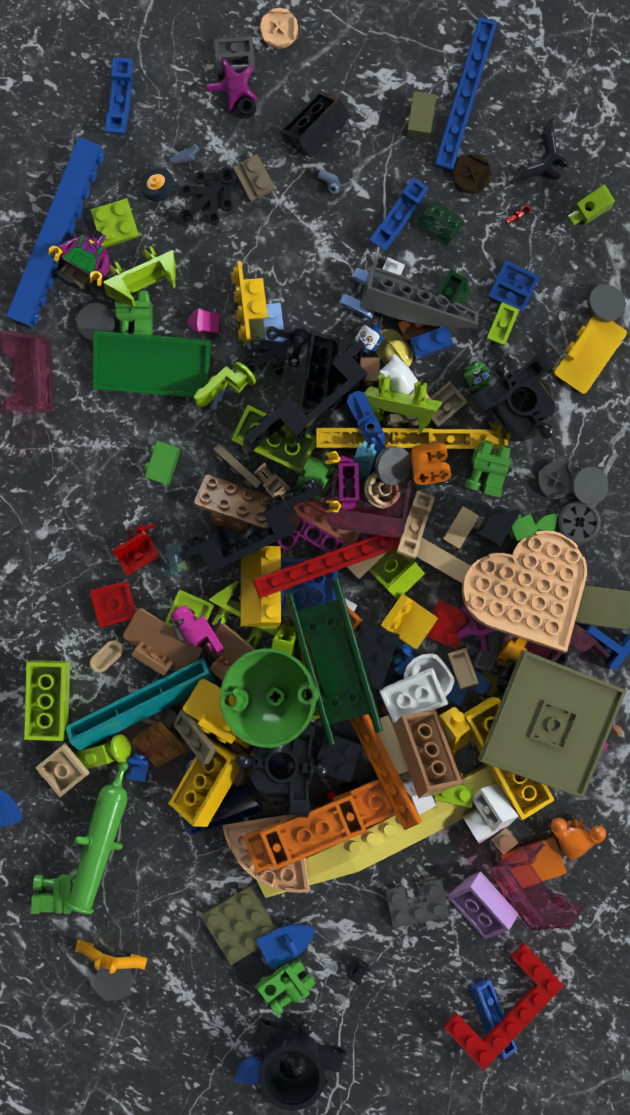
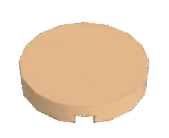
(279, 28)

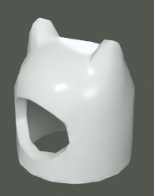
(402, 378)
(478, 825)

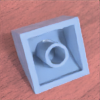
(259, 327)

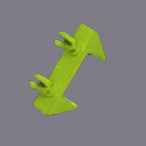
(143, 275)
(383, 399)
(229, 607)

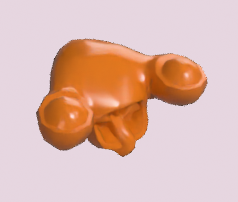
(574, 838)

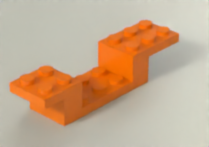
(325, 827)

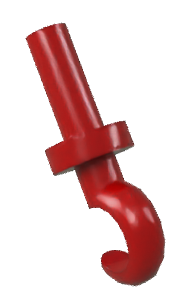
(517, 215)
(141, 528)

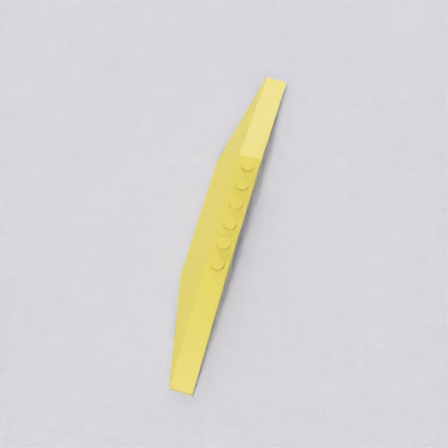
(386, 838)

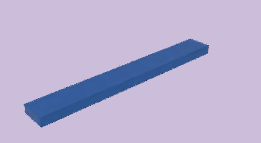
(465, 94)

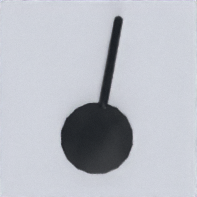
(250, 969)

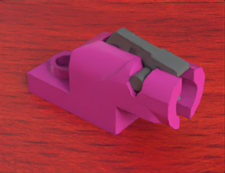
(195, 631)

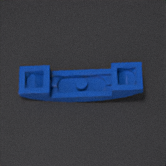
(120, 96)
(399, 214)

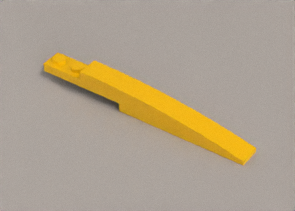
(409, 438)

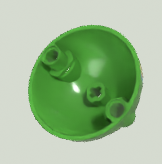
(261, 717)

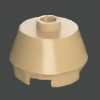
(379, 493)

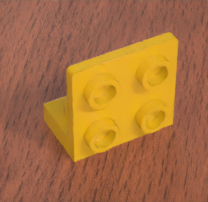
(409, 621)

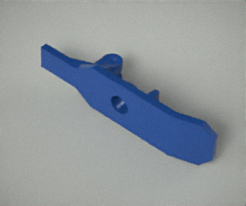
(363, 416)

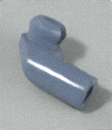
(332, 181)

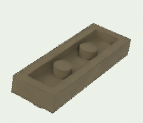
(236, 467)
(194, 737)

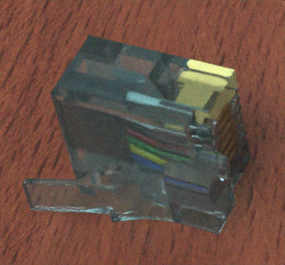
(176, 564)

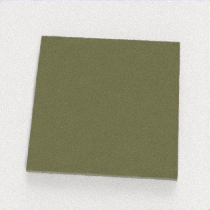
(552, 724)

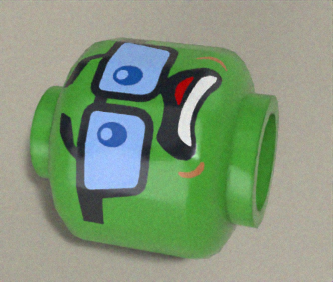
(477, 375)

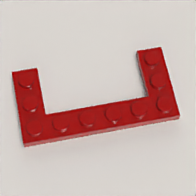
(516, 1019)

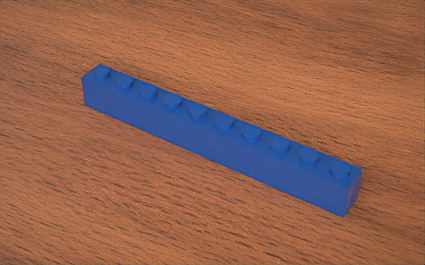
(55, 231)

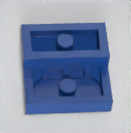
(514, 286)

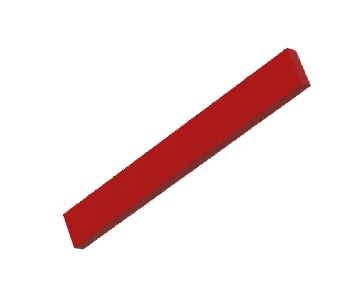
(324, 564)

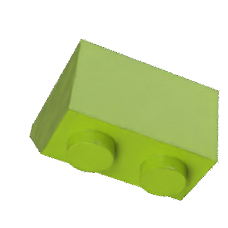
(396, 573)

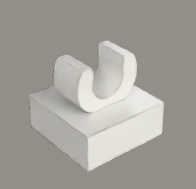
(393, 266)

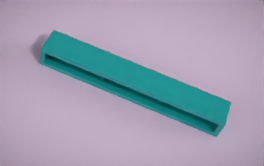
(138, 705)

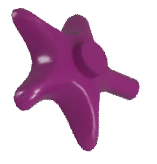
(234, 85)
(476, 628)

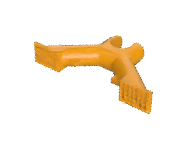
(109, 962)

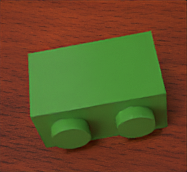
(162, 462)

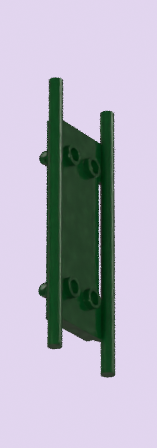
(336, 661)

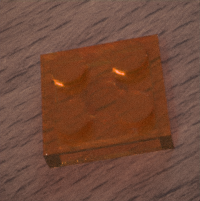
(158, 744)

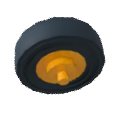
(157, 184)

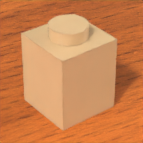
(504, 840)

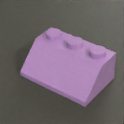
(483, 905)

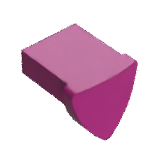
(204, 321)

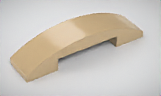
(415, 524)

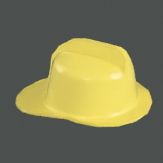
(394, 344)

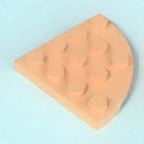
(288, 878)

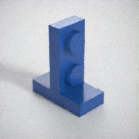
(620, 651)

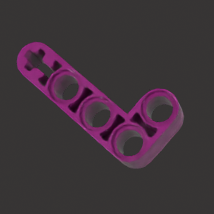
(319, 541)

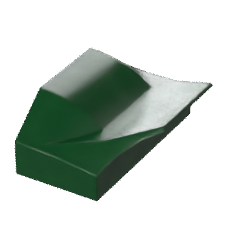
(454, 288)

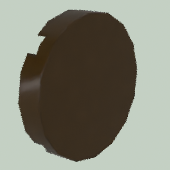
(472, 174)

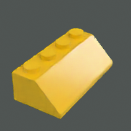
(266, 610)
(205, 786)

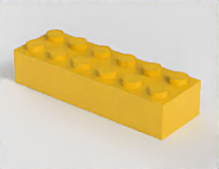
(522, 793)

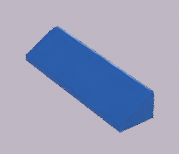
(490, 1011)

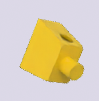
(455, 729)

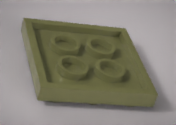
(238, 924)

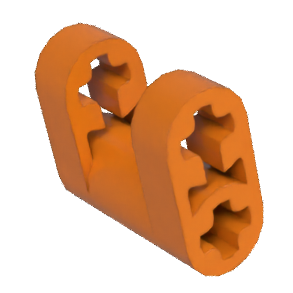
(423, 464)

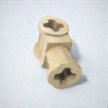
(273, 482)

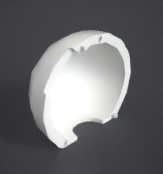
(429, 661)

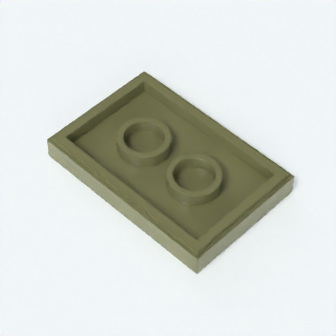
(604, 607)

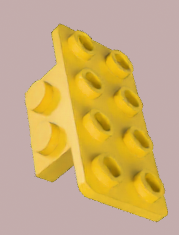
(250, 300)
(589, 353)
(206, 708)

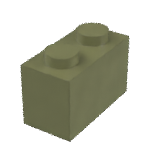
(421, 115)

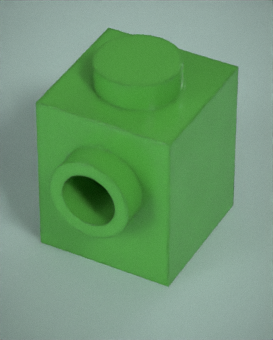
(522, 528)

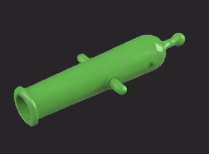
(98, 843)

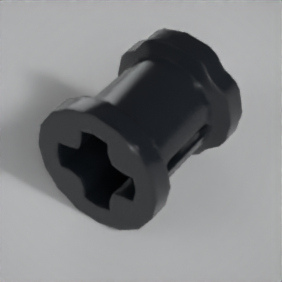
(358, 971)

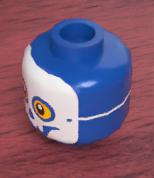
(370, 337)

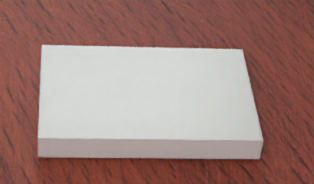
(413, 695)

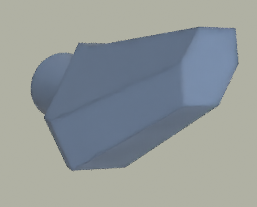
(185, 155)
(213, 404)

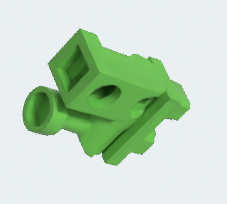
(140, 314)
(493, 464)
(52, 901)
(286, 980)

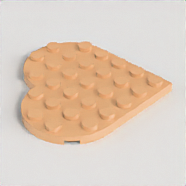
(531, 591)

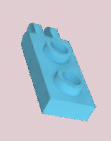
(365, 458)

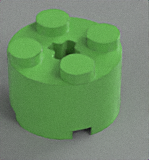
(315, 468)

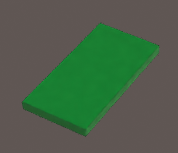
(150, 363)

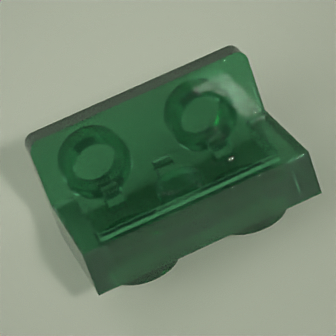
(440, 222)

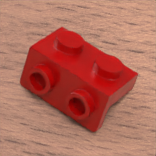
(136, 552)

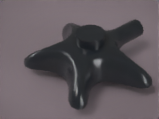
(498, 680)

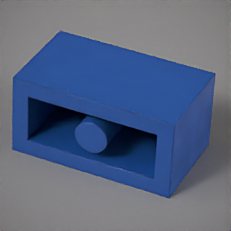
(431, 343)

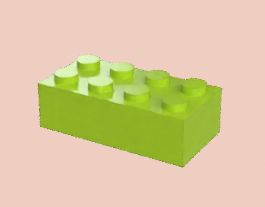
(275, 447)
(47, 700)

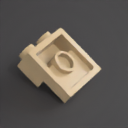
(62, 770)

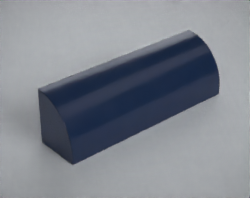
(233, 807)

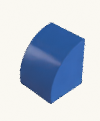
(248, 1071)

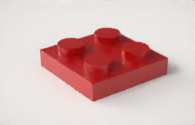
(113, 603)
(448, 625)

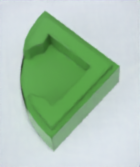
(547, 522)

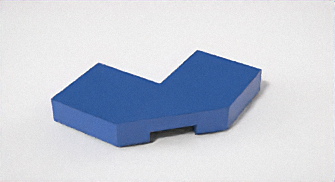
(457, 696)

